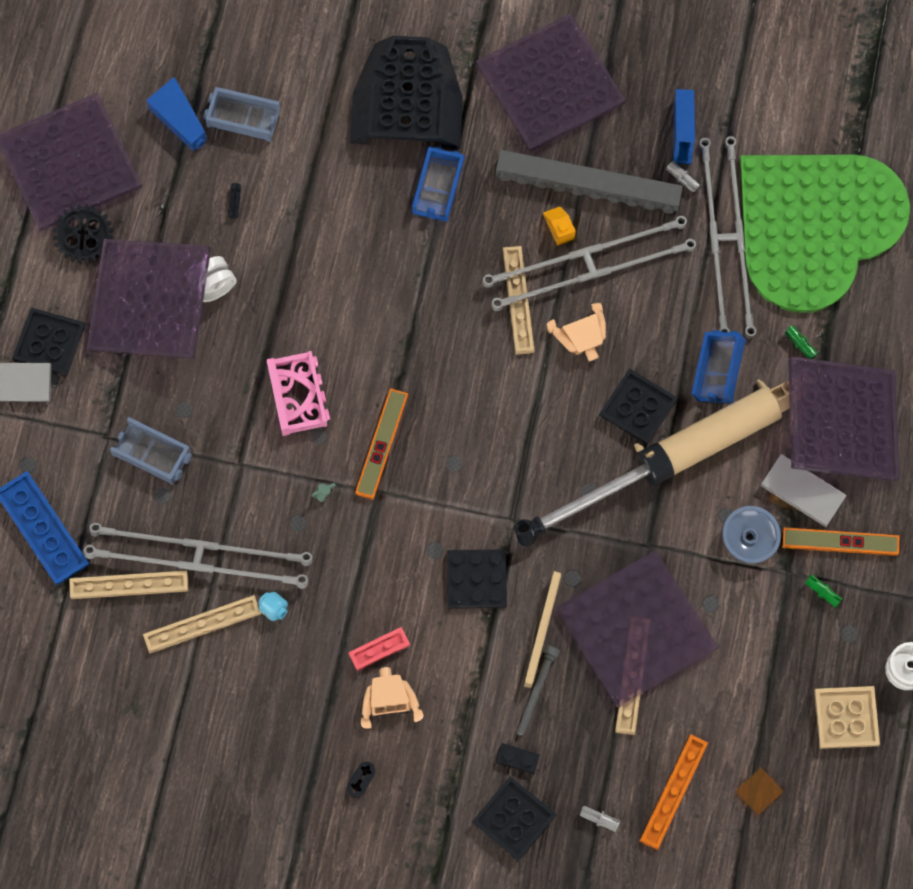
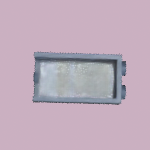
(242, 113)
(152, 451)

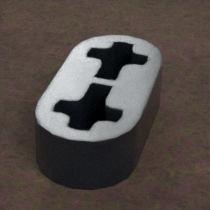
(364, 782)

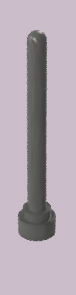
(550, 654)

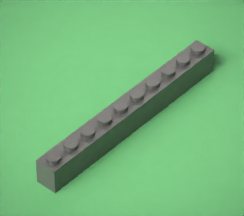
(588, 181)

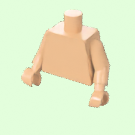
(583, 334)
(387, 696)

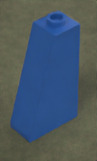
(176, 113)
(683, 126)

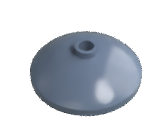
(757, 524)

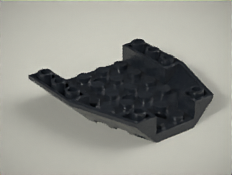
(431, 105)

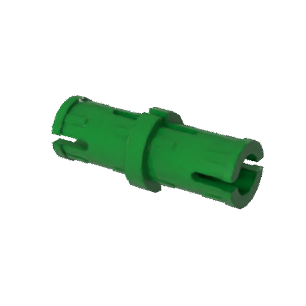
(801, 342)
(823, 590)

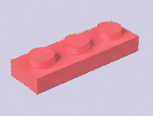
(379, 649)

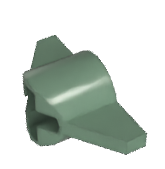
(322, 491)

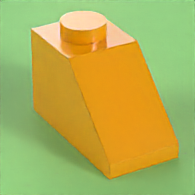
(560, 225)

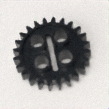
(66, 232)

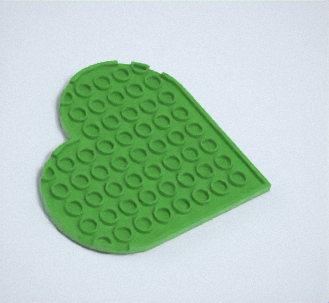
(814, 221)

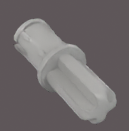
(682, 176)
(600, 818)

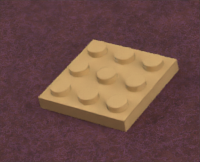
(846, 717)

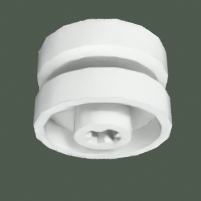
(218, 280)
(896, 666)

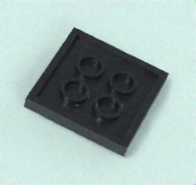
(49, 340)
(638, 406)
(477, 579)
(514, 818)

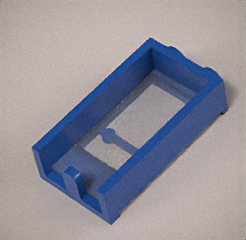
(438, 184)
(718, 367)

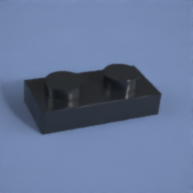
(518, 758)

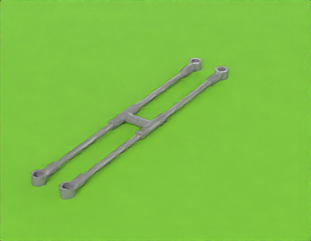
(739, 235)
(593, 273)
(196, 564)

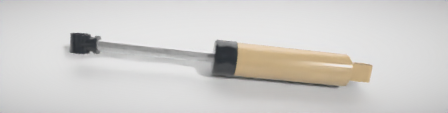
(678, 451)

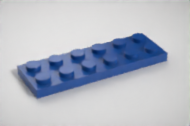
(42, 528)

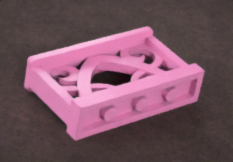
(279, 375)

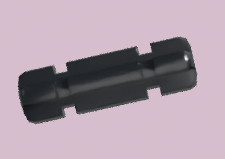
(234, 201)

